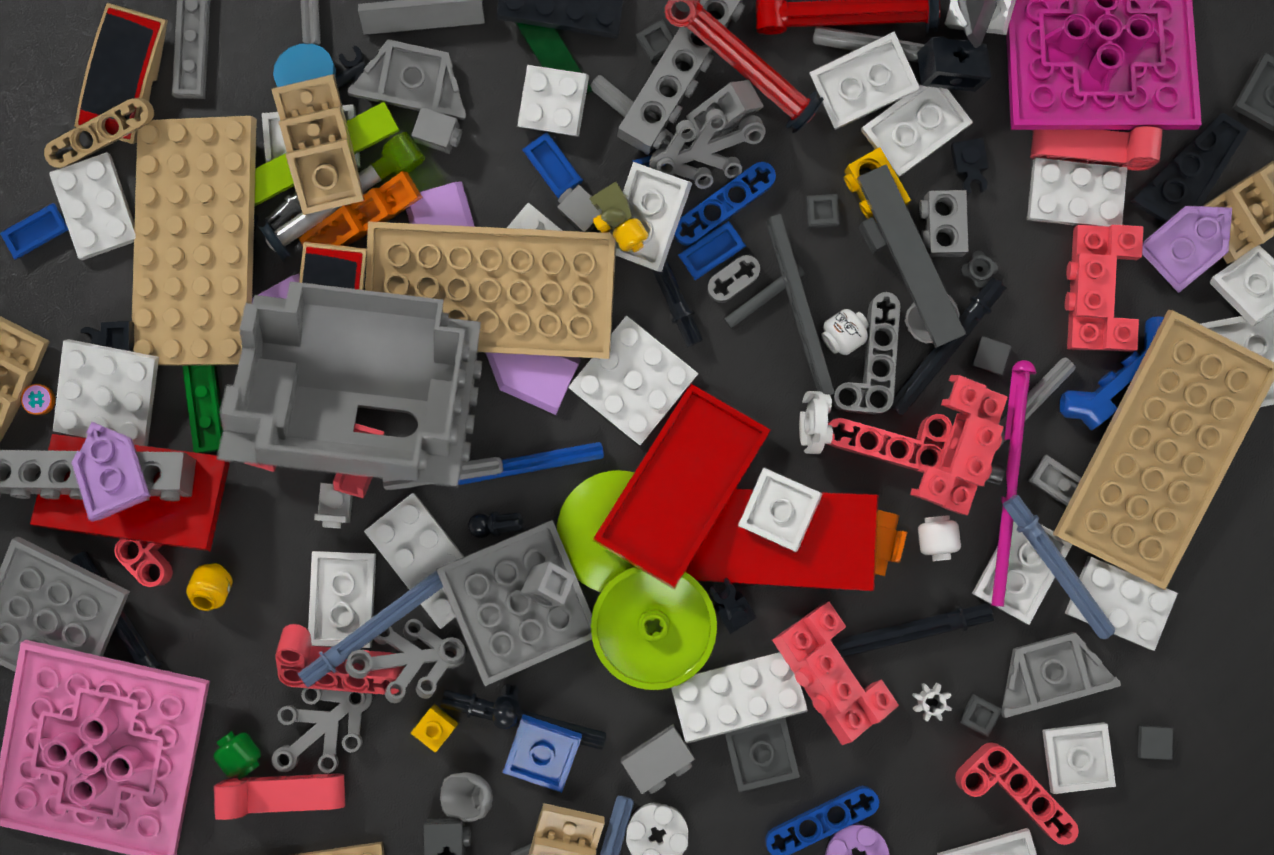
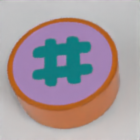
(38, 399)

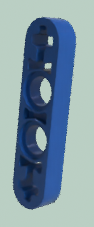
(723, 202)
(824, 826)

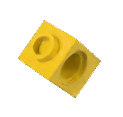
(434, 728)

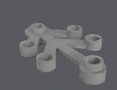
(704, 148)
(411, 657)
(327, 723)

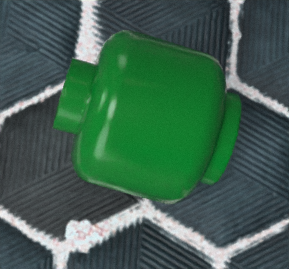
(237, 755)

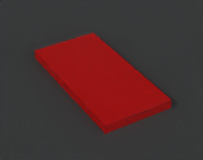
(682, 486)
(172, 523)
(833, 553)

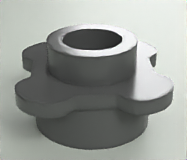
(983, 261)

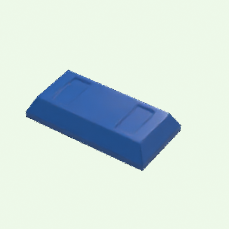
(552, 164)
(34, 231)
(712, 250)

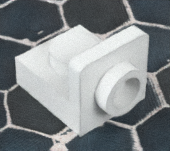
(333, 507)

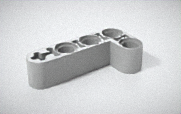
(875, 352)

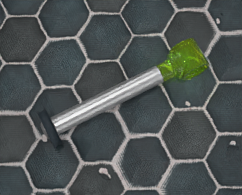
(398, 155)

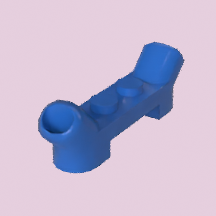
(1097, 406)

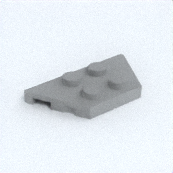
(411, 79)
(1052, 674)

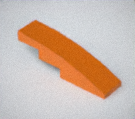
(379, 205)

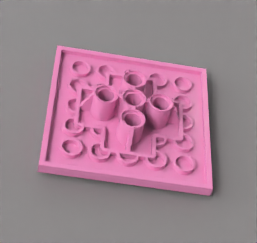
(147, 720)

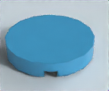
(302, 63)

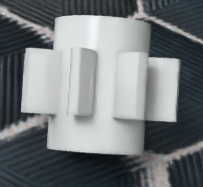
(933, 710)

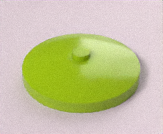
(581, 519)
(651, 631)

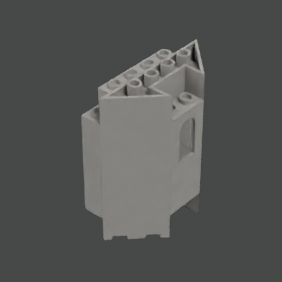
(342, 349)

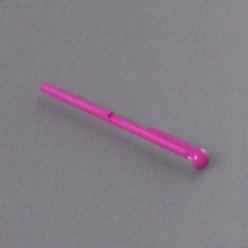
(1014, 432)

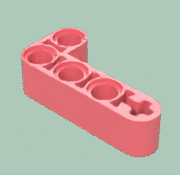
(1133, 149)
(884, 440)
(140, 565)
(297, 652)
(278, 794)
(1023, 796)

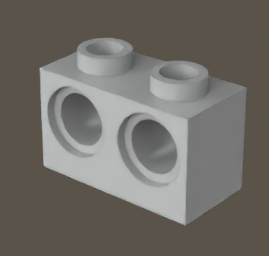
(734, 100)
(953, 225)

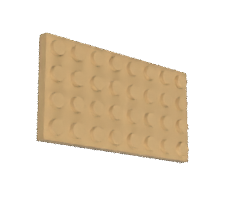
(193, 238)
(524, 285)
(1166, 449)

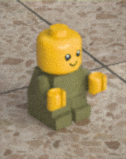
(616, 212)

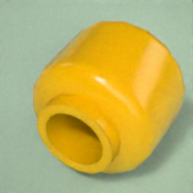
(209, 586)

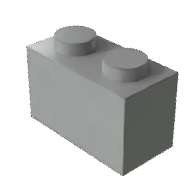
(658, 759)

